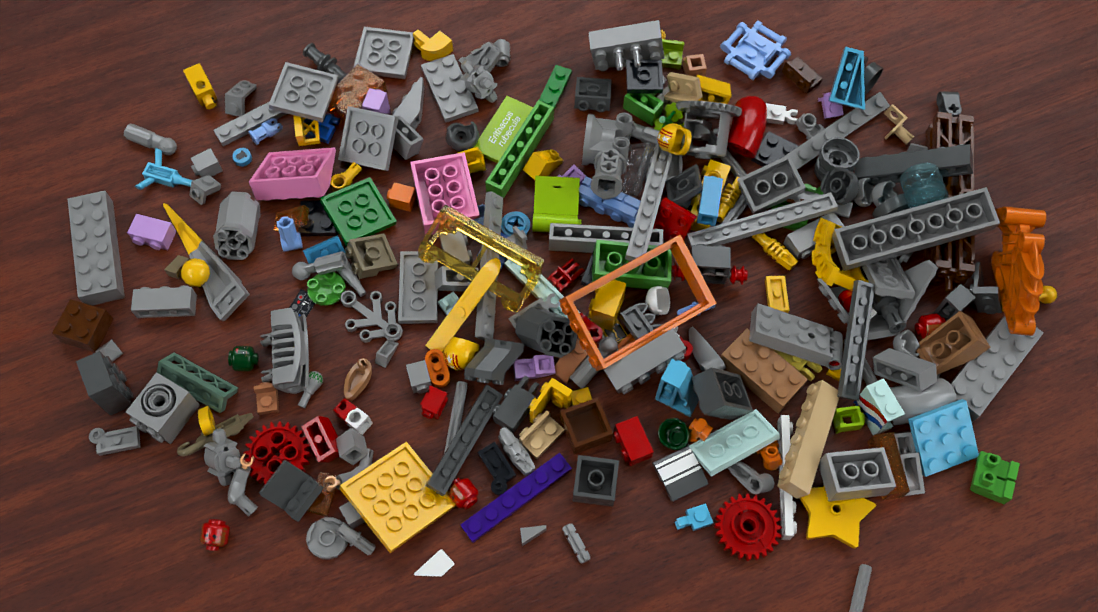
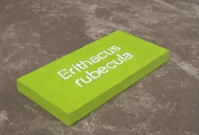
(503, 128)

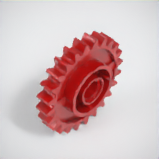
(758, 516)

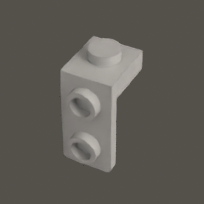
(236, 97)

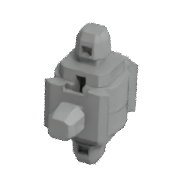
(479, 81)
(222, 457)

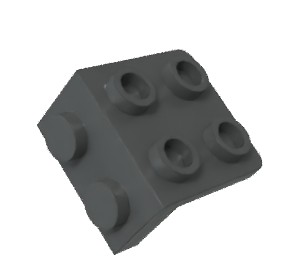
(987, 298)

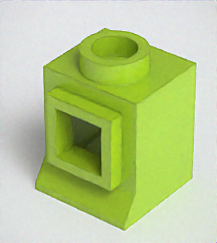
(856, 415)

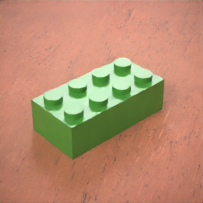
(611, 255)

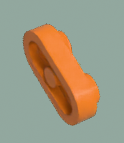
(437, 369)

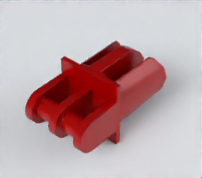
(566, 275)

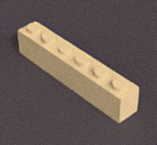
(809, 439)

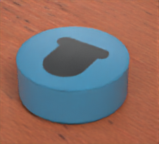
(242, 157)

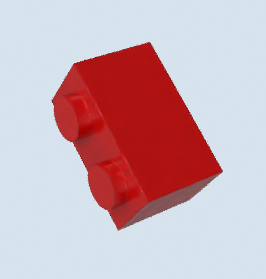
(322, 438)
(633, 441)

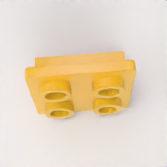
(554, 391)

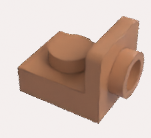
(266, 398)

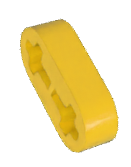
(206, 420)

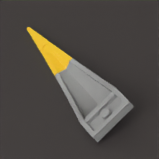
(223, 287)

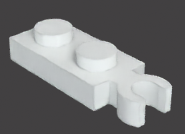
(777, 114)

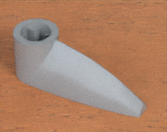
(704, 352)
(750, 479)

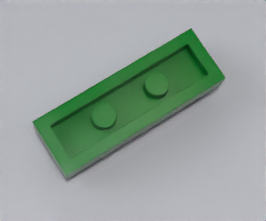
(555, 85)

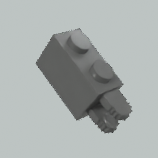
(515, 405)

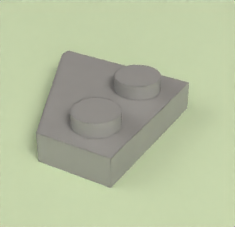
(486, 56)

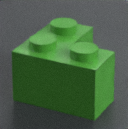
(643, 106)

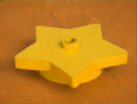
(827, 523)

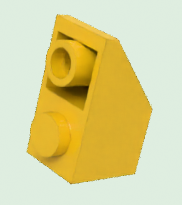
(542, 163)

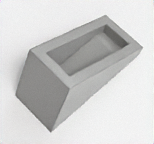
(385, 353)
(530, 533)

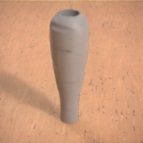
(351, 278)

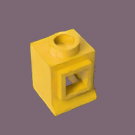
(475, 160)

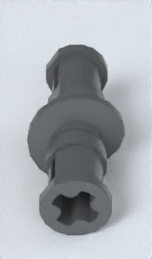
(324, 62)
(888, 308)

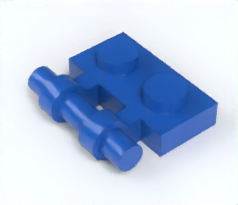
(326, 128)

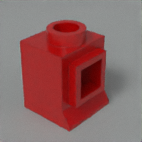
(433, 403)

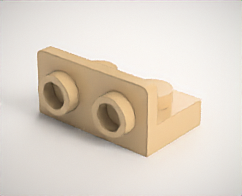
(683, 88)
(540, 434)

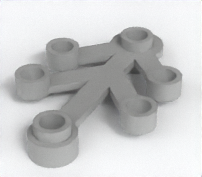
(373, 318)

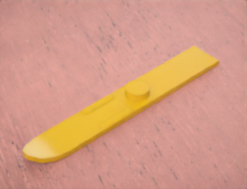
(465, 305)

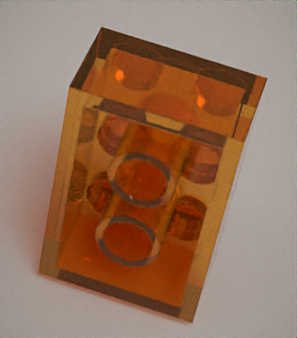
(353, 90)

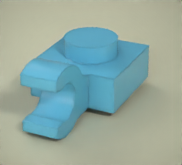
(697, 517)

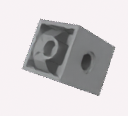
(162, 409)

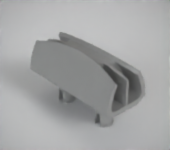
(289, 351)

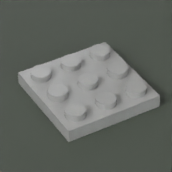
(385, 52)
(303, 92)
(368, 138)

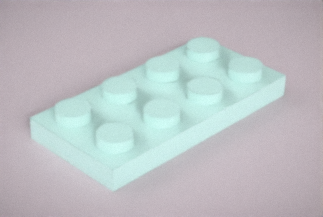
(734, 442)

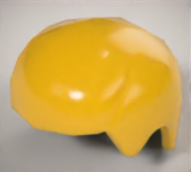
(195, 272)

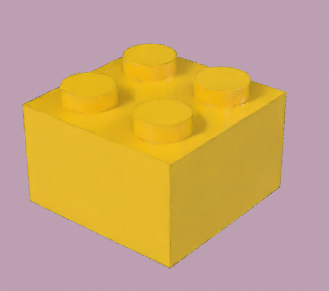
(607, 304)

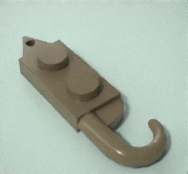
(231, 426)

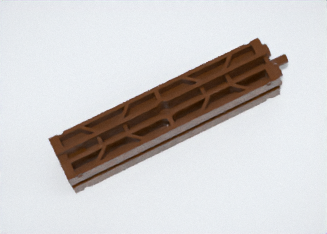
(957, 257)

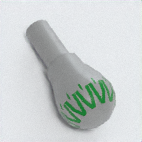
(314, 383)

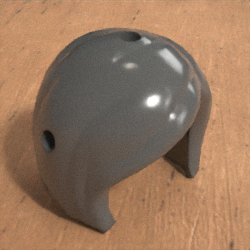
(468, 134)

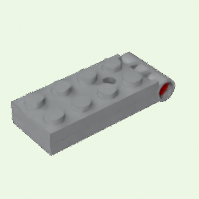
(796, 336)

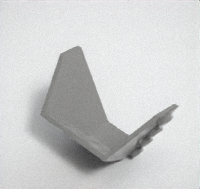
(919, 278)

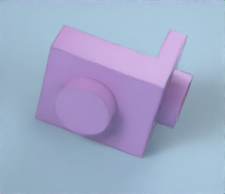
(829, 108)

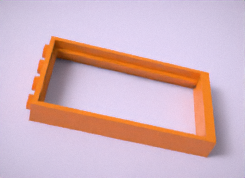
(689, 271)

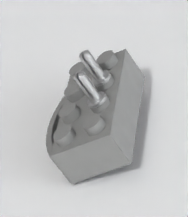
(630, 42)

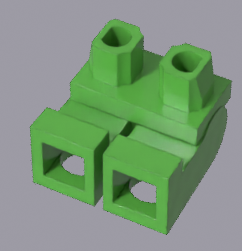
(994, 477)

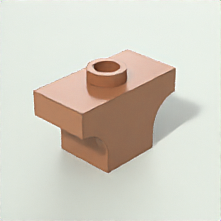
(694, 65)

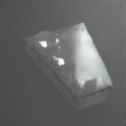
(638, 167)

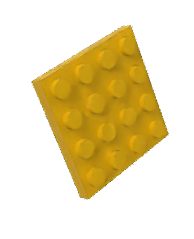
(395, 498)

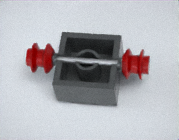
(714, 265)

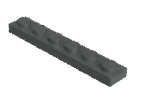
(856, 340)
(464, 440)

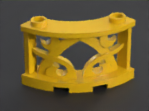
(822, 259)

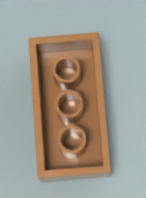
(763, 371)

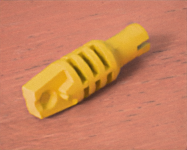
(728, 199)
(775, 250)

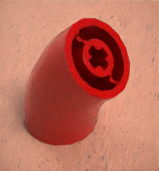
(749, 127)

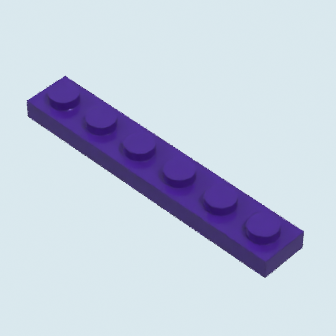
(516, 497)

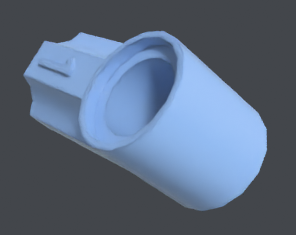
(289, 236)

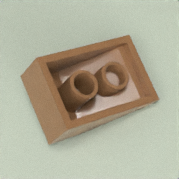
(953, 343)

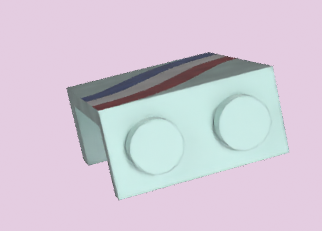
(879, 406)

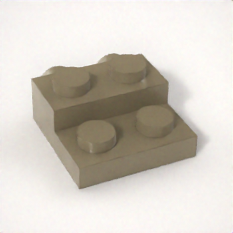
(370, 255)

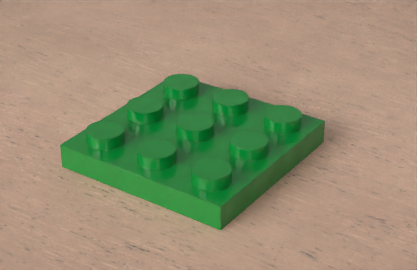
(358, 210)

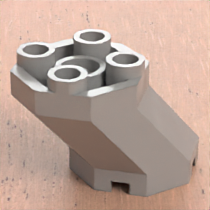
(237, 226)

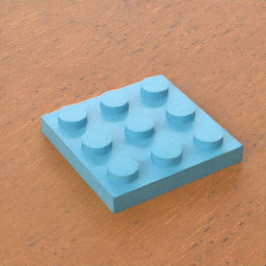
(944, 437)

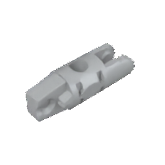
(516, 451)

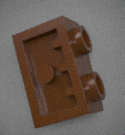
(801, 74)

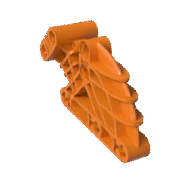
(1020, 267)

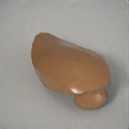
(357, 379)

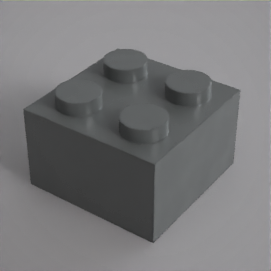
(595, 480)

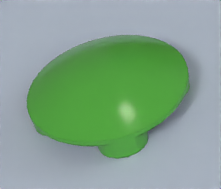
(326, 288)

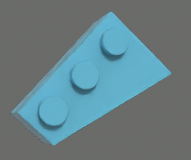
(849, 80)
(677, 388)

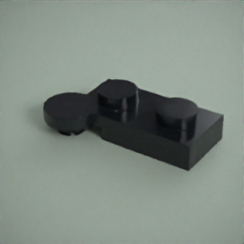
(497, 467)

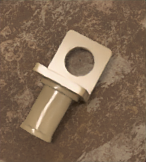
(898, 130)

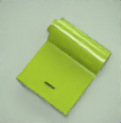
(555, 202)

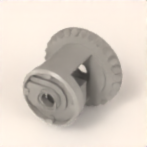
(701, 129)

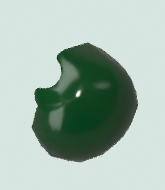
(674, 434)

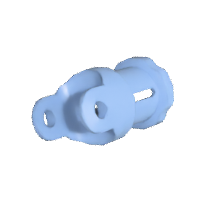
(266, 130)

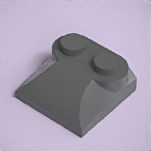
(684, 187)

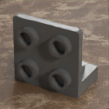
(291, 490)

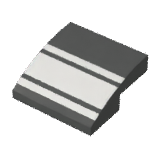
(680, 473)

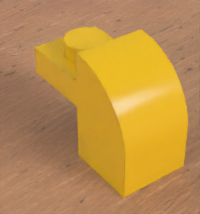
(433, 48)

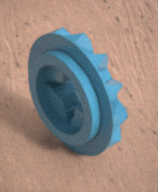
(511, 218)

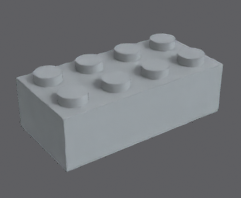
(646, 361)

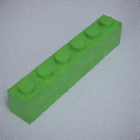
(520, 149)

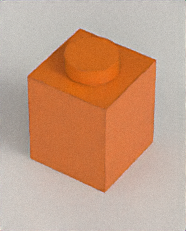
(402, 197)

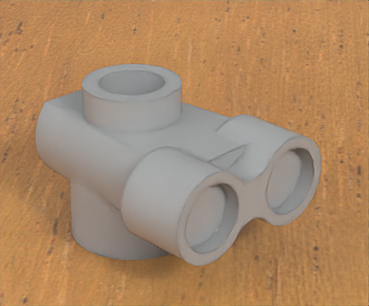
(808, 125)

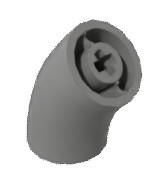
(919, 402)

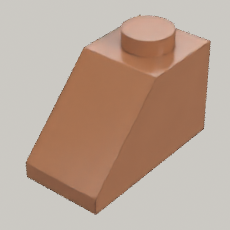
(569, 363)

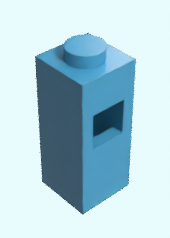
(710, 200)

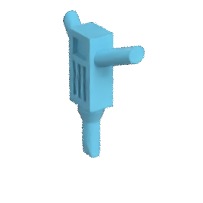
(161, 174)

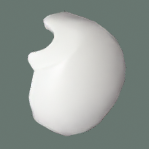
(658, 300)

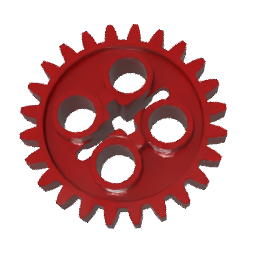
(266, 441)

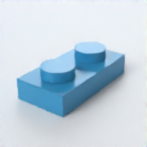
(324, 248)

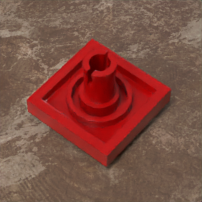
(673, 220)

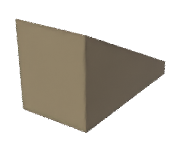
(175, 267)

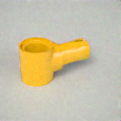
(345, 178)

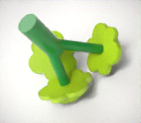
(672, 114)

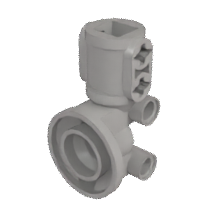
(608, 149)

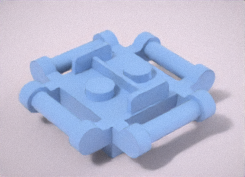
(755, 51)

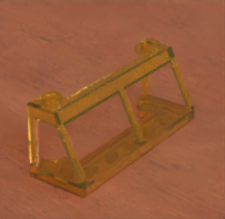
(453, 221)

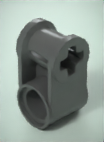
(949, 102)

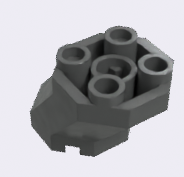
(546, 332)
(493, 361)

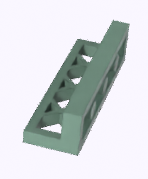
(202, 391)

